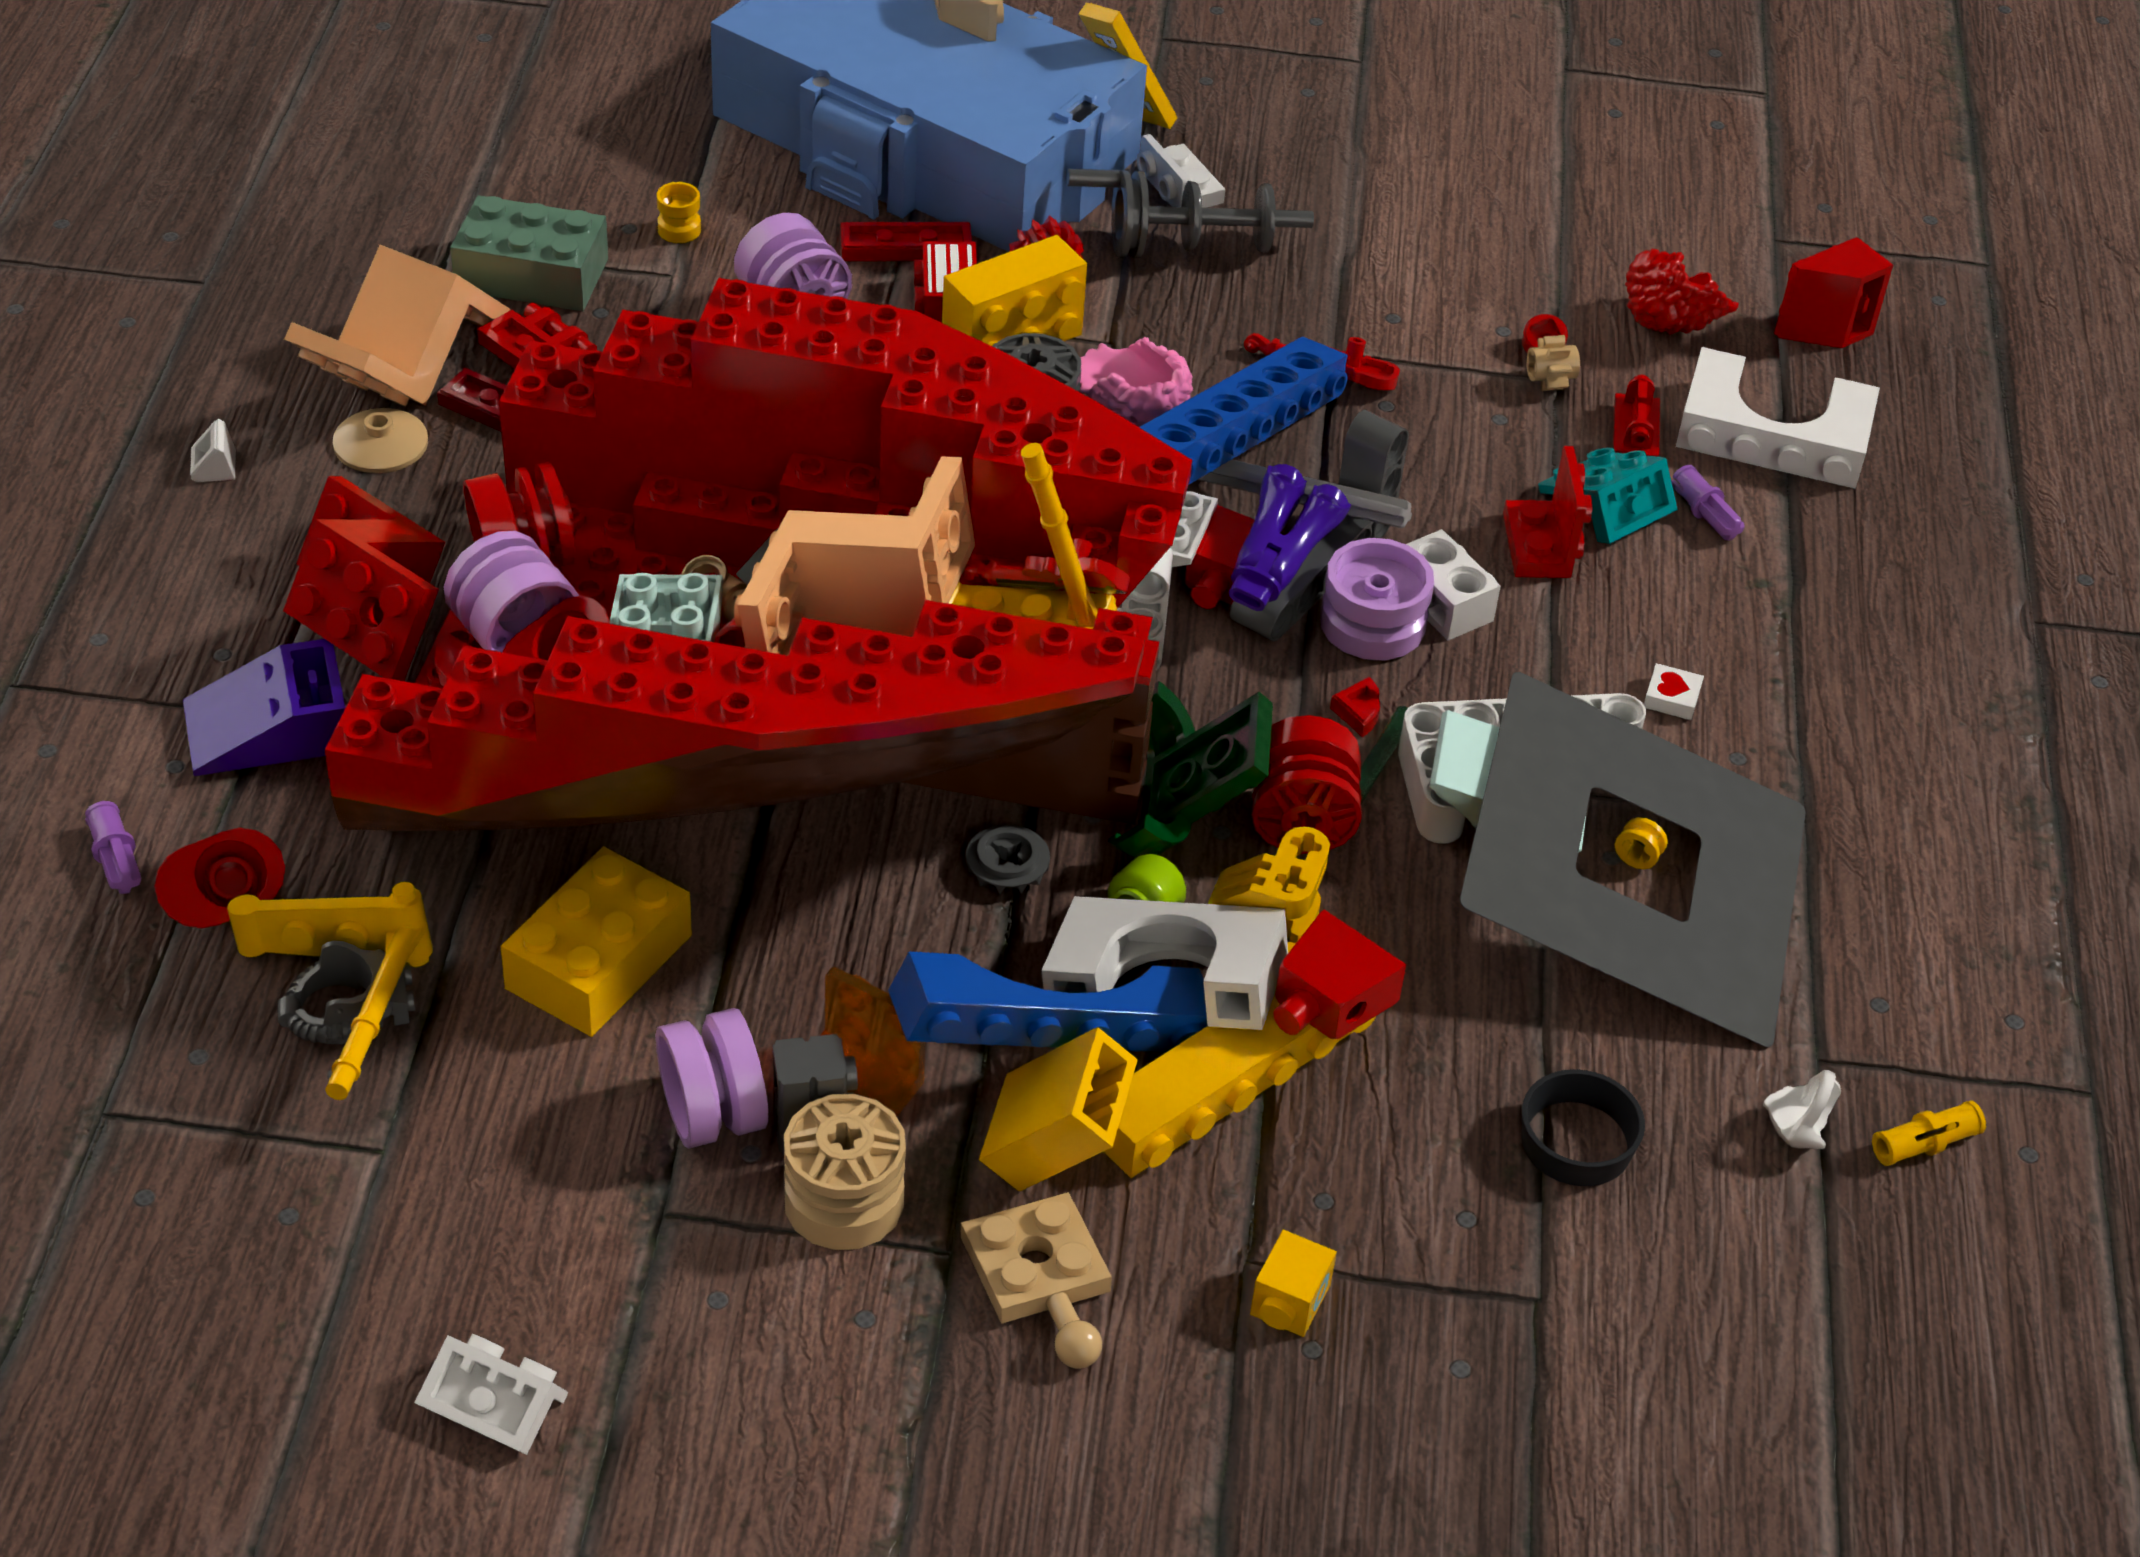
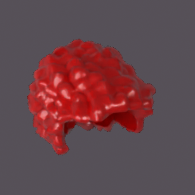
(1668, 298)

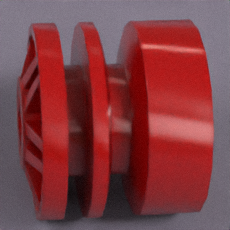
(536, 512)
(1310, 781)

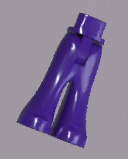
(1272, 559)

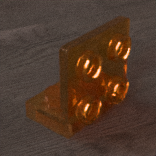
(870, 1030)

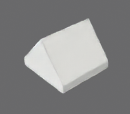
(213, 455)

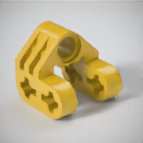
(1280, 880)

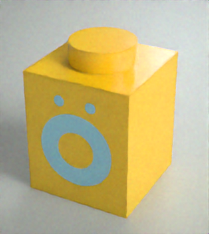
(1293, 1283)

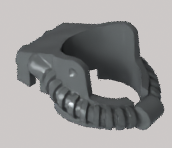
(344, 966)

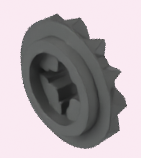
(1004, 843)

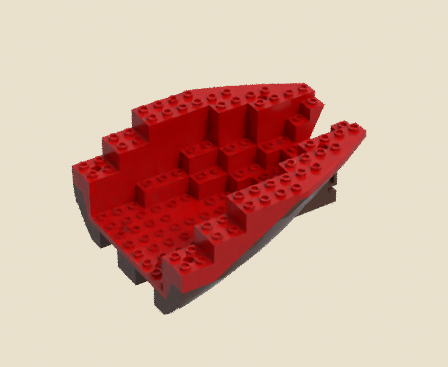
(699, 448)

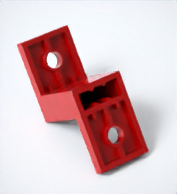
(365, 578)

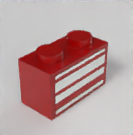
(937, 261)

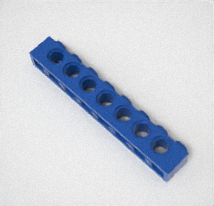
(1252, 404)

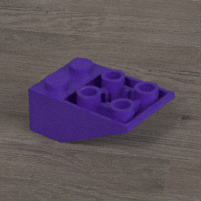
(267, 710)

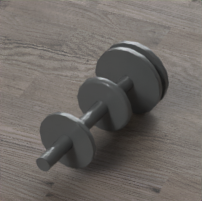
(1133, 214)

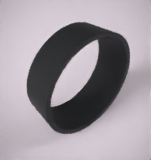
(1588, 1089)

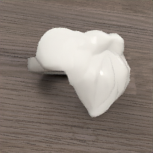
(1803, 1110)

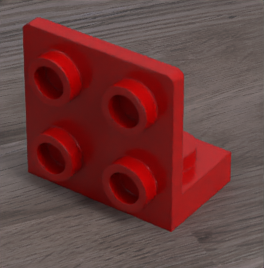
(1549, 534)

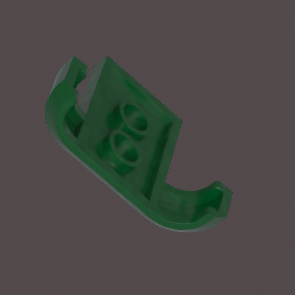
(1196, 769)

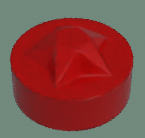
(1542, 326)

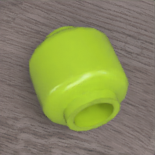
(1148, 879)

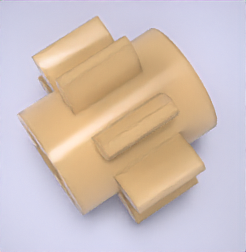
(1553, 363)

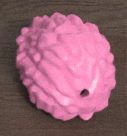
(1136, 380)

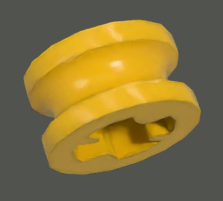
(1632, 851)

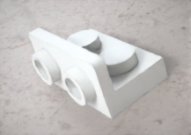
(1171, 169)
(488, 1393)

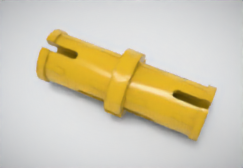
(1956, 1122)

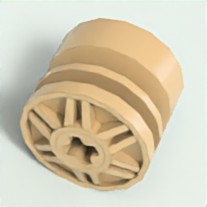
(844, 1171)

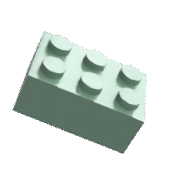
(531, 252)

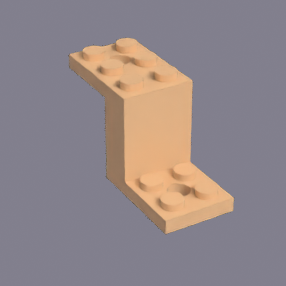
(398, 328)
(860, 566)

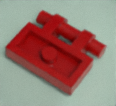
(511, 332)

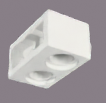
(1462, 591)

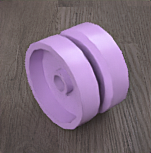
(1376, 598)
(712, 1077)

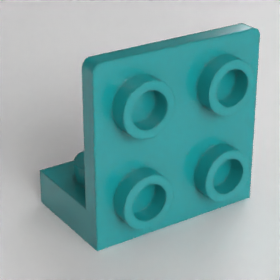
(1624, 491)

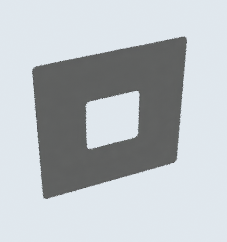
(1528, 837)

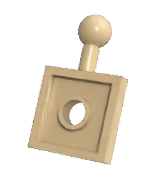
(1027, 1288)

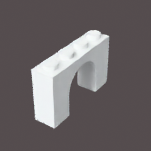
(1820, 449)
(1236, 943)

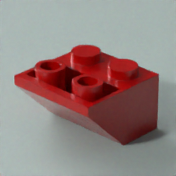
(1834, 295)

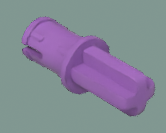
(1707, 502)
(113, 846)

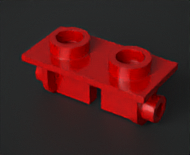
(1637, 418)

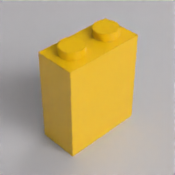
(1059, 1109)

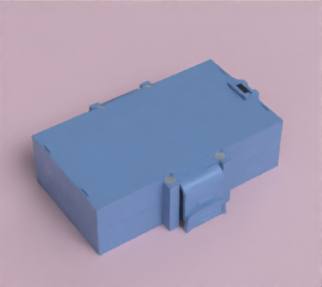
(927, 113)

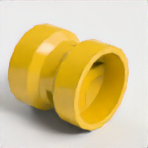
(678, 220)

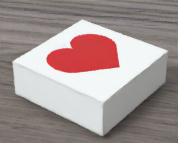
(1673, 691)

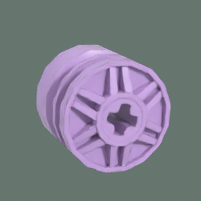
(791, 254)
(503, 587)

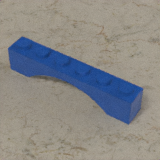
(961, 1002)

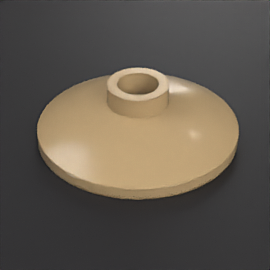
(380, 440)

